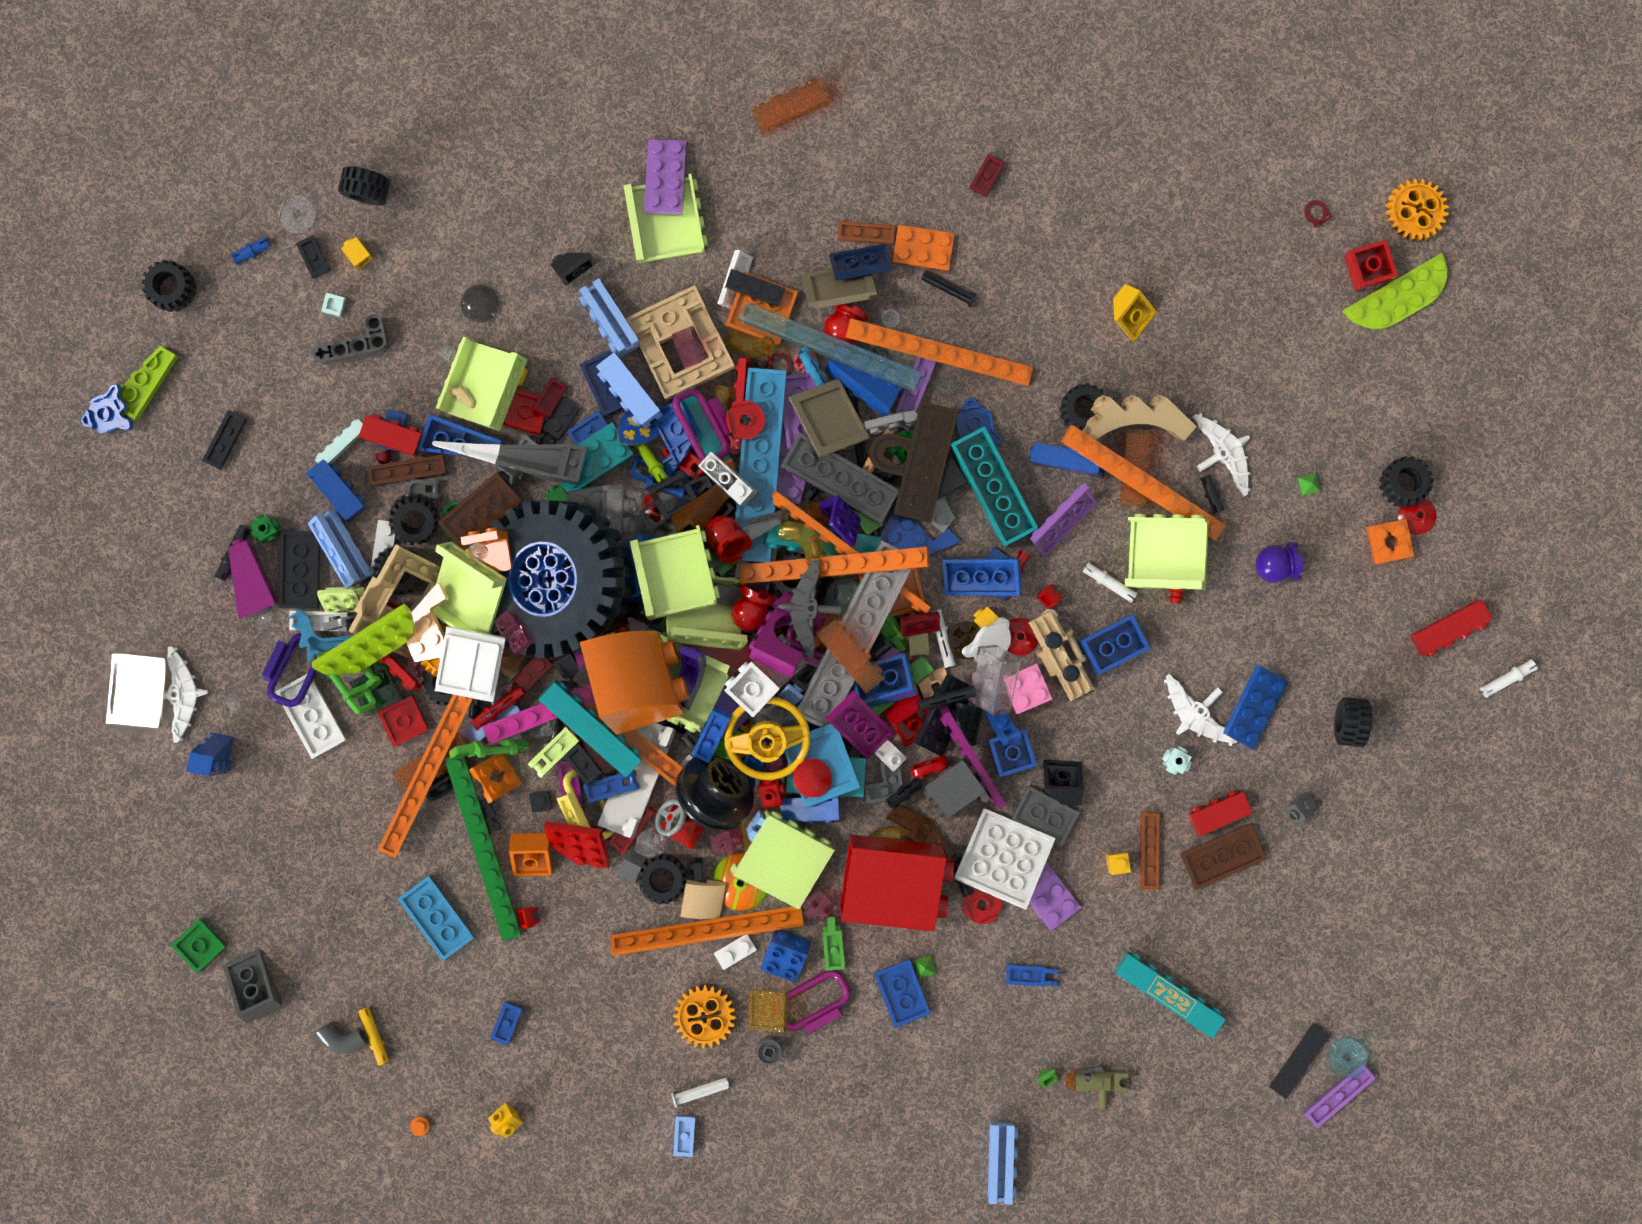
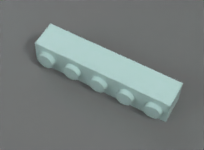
(341, 443)

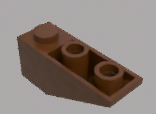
(699, 510)

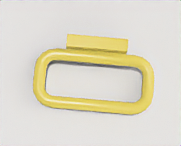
(571, 807)

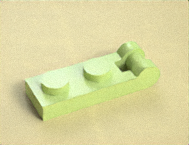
(554, 752)

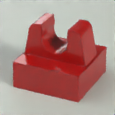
(1049, 597)
(526, 918)

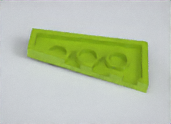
(146, 381)

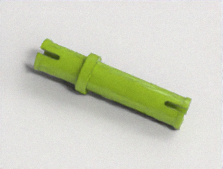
(655, 468)

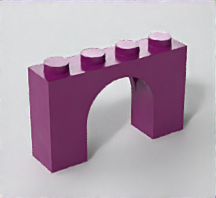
(769, 649)

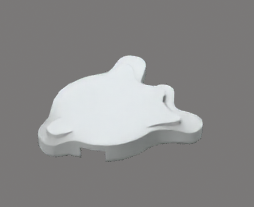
(991, 635)

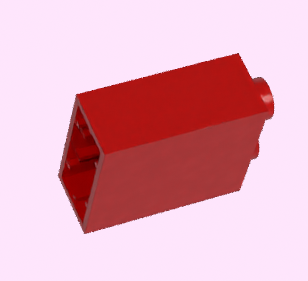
(895, 883)

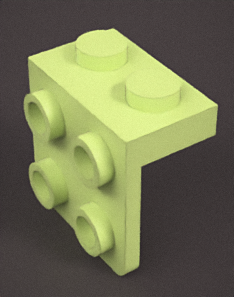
(340, 598)

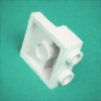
(751, 688)

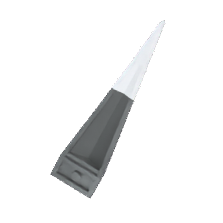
(546, 461)

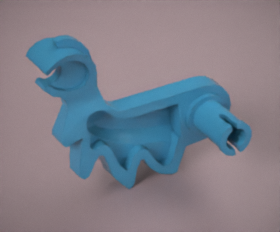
(310, 640)

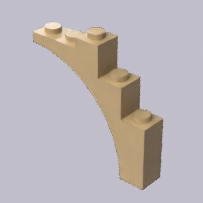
(1159, 413)

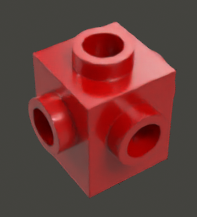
(771, 792)

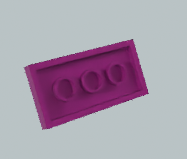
(860, 725)

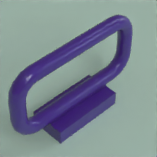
(276, 667)

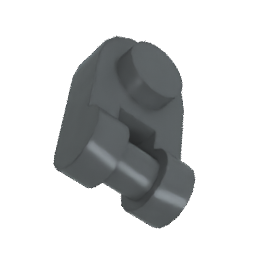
(420, 487)

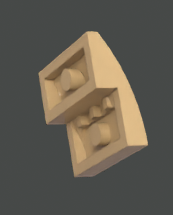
(703, 899)

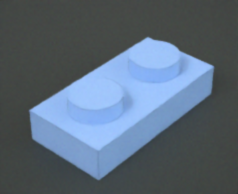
(684, 1135)

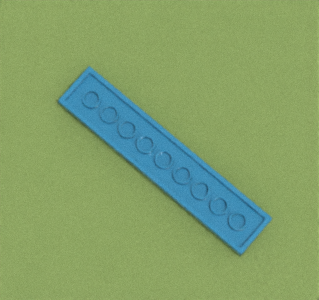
(761, 454)

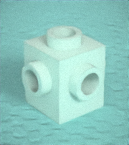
(1170, 760)

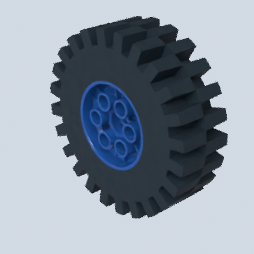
(594, 574)

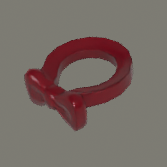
(1326, 216)
(773, 357)

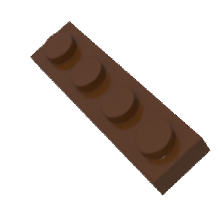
(407, 470)

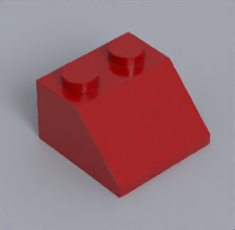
(906, 718)

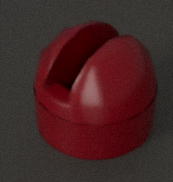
(383, 457)

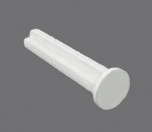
(700, 1091)

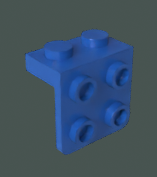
(786, 955)

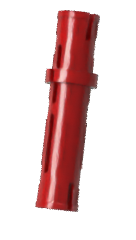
(478, 722)

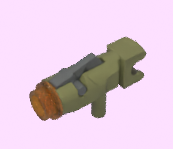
(1097, 1080)

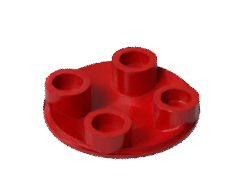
(812, 778)

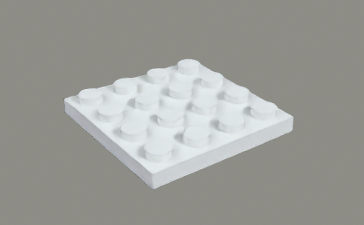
(1004, 858)

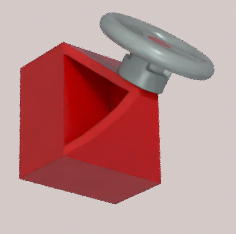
(678, 824)

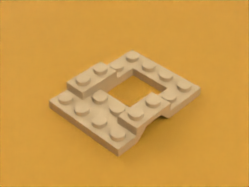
(669, 316)
(379, 590)

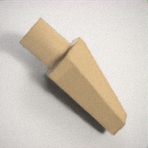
(463, 396)

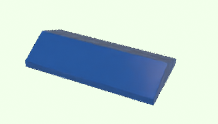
(981, 576)

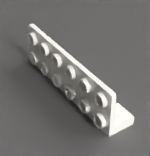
(626, 810)

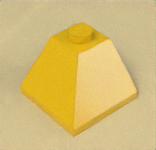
(1132, 311)

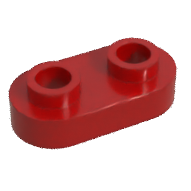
(923, 768)

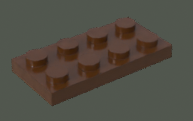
(479, 509)
(1222, 856)

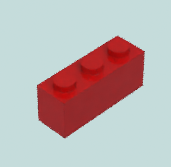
(391, 435)
(1219, 812)

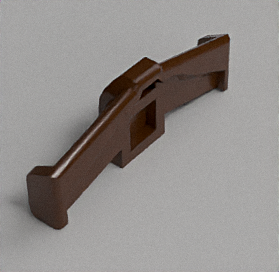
(921, 828)

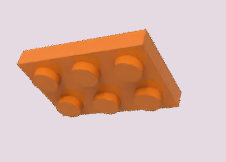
(923, 248)

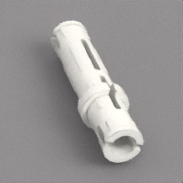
(1103, 578)
(947, 660)
(1514, 675)

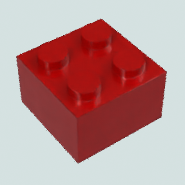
(1370, 265)

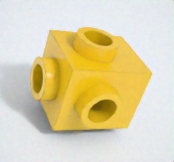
(505, 1121)

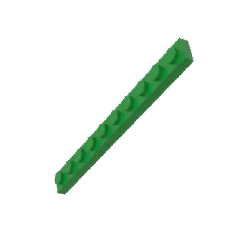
(483, 848)

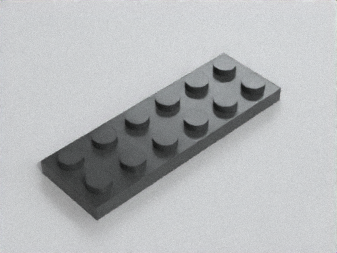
(840, 477)

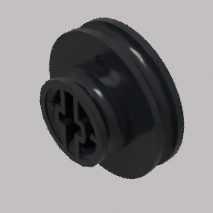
(712, 791)

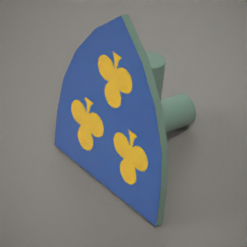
(632, 434)

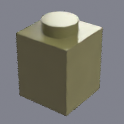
(918, 645)

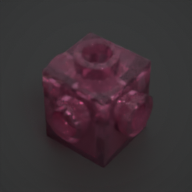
(726, 842)
(823, 906)

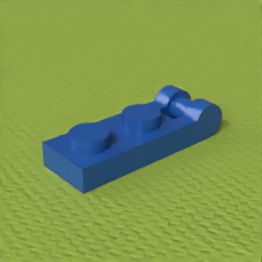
(1003, 727)
(610, 787)

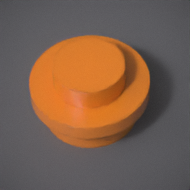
(420, 1126)

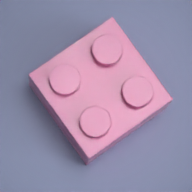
(1029, 690)

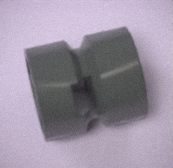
(769, 1050)

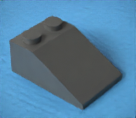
(252, 987)

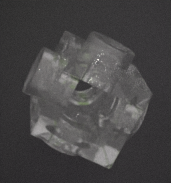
(650, 843)

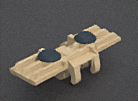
(1057, 662)

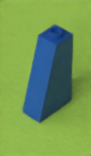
(1063, 459)

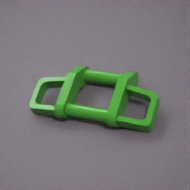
(360, 691)
(477, 748)

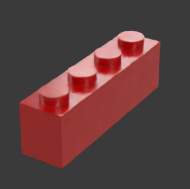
(1451, 627)

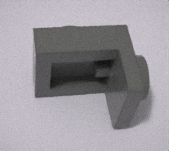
(1302, 809)

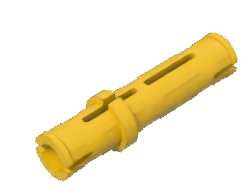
(373, 1035)

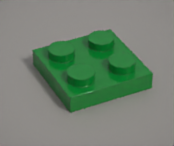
(198, 945)

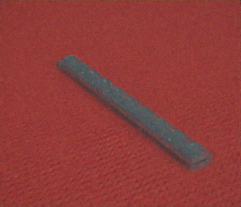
(830, 347)

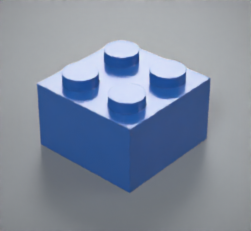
(1012, 757)

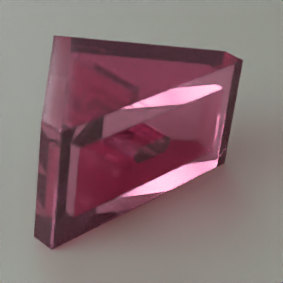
(687, 348)

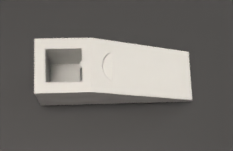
(728, 479)

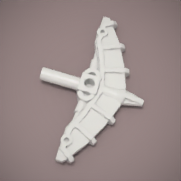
(1226, 450)
(181, 694)
(1195, 714)

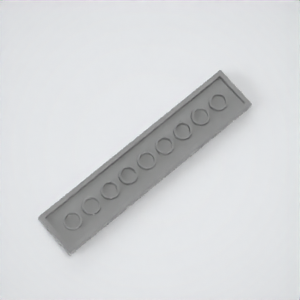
(864, 620)

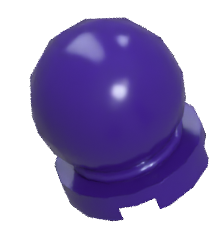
(1278, 563)

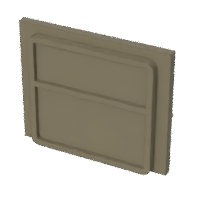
(824, 291)
(829, 418)

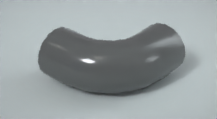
(340, 1042)

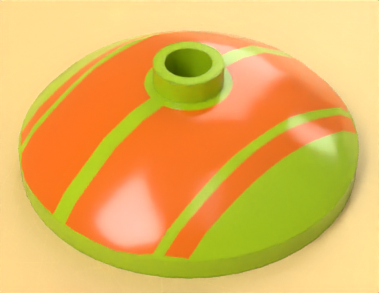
(735, 896)

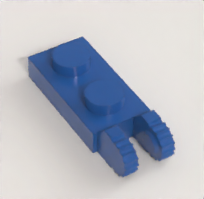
(1030, 975)

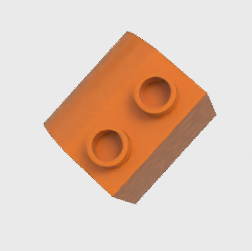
(634, 679)

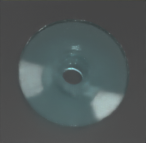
(836, 590)
(1354, 1050)

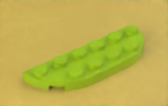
(1401, 296)
(368, 645)

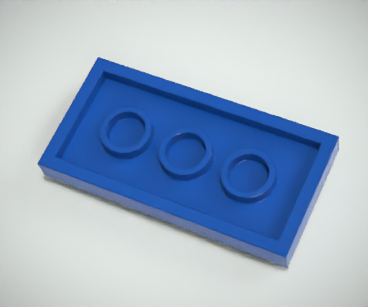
(1255, 707)

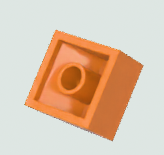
(530, 854)

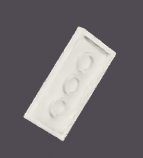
(312, 719)

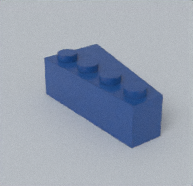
(871, 389)
(445, 430)

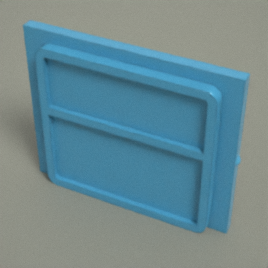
(828, 747)

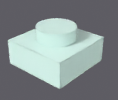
(333, 305)

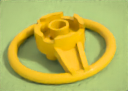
(781, 739)

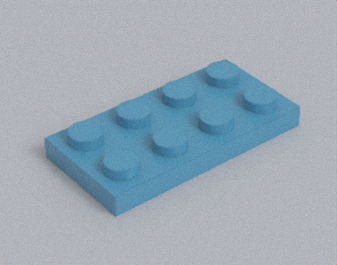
(436, 918)

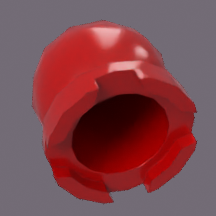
(837, 322)
(727, 539)
(751, 608)

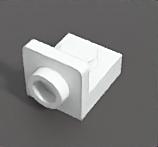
(890, 755)

